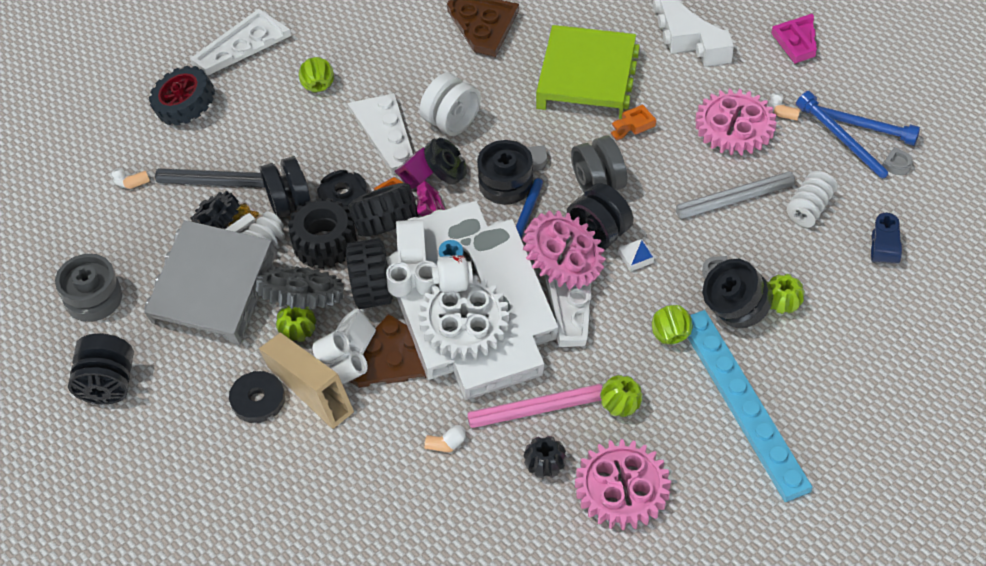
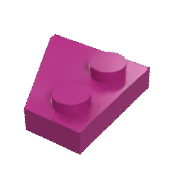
(797, 38)
(428, 199)

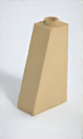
(308, 379)

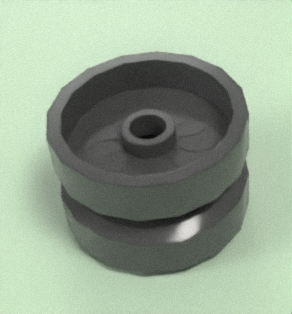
(599, 164)
(88, 287)

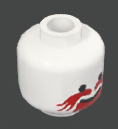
(452, 273)

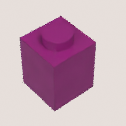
(414, 169)

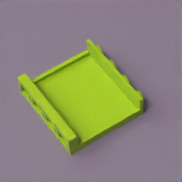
(588, 68)

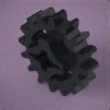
(217, 210)

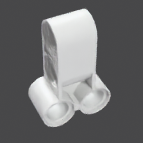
(411, 261)
(346, 346)

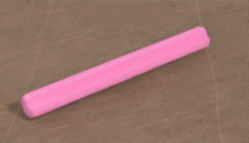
(534, 406)

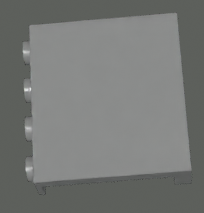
(210, 280)

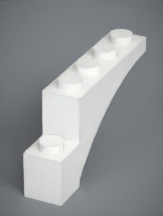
(689, 32)

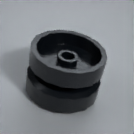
(505, 171)
(280, 188)
(604, 213)
(737, 293)

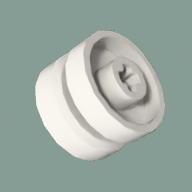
(450, 104)

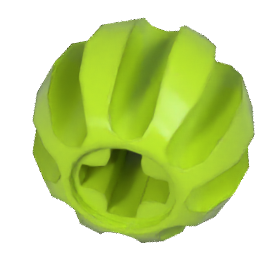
(316, 74)
(787, 293)
(296, 323)
(672, 324)
(621, 396)

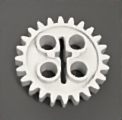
(464, 339)

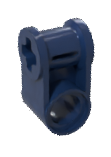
(886, 240)

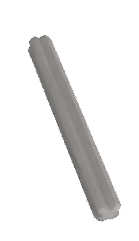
(735, 195)

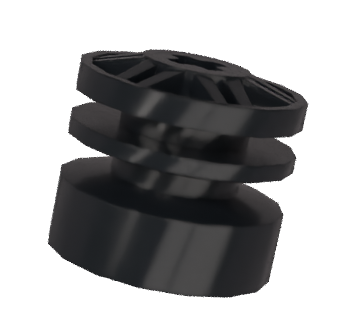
(101, 369)

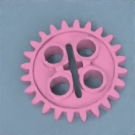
(750, 130)
(546, 241)
(648, 478)

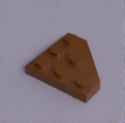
(483, 22)
(390, 355)

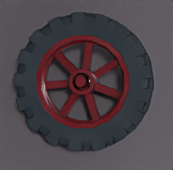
(189, 95)

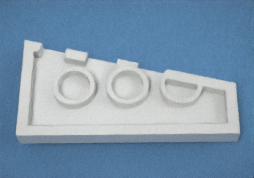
(241, 41)
(384, 128)
(570, 311)

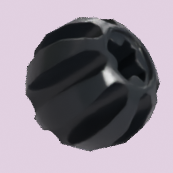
(545, 457)

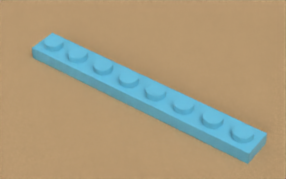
(748, 409)

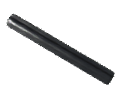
(209, 177)

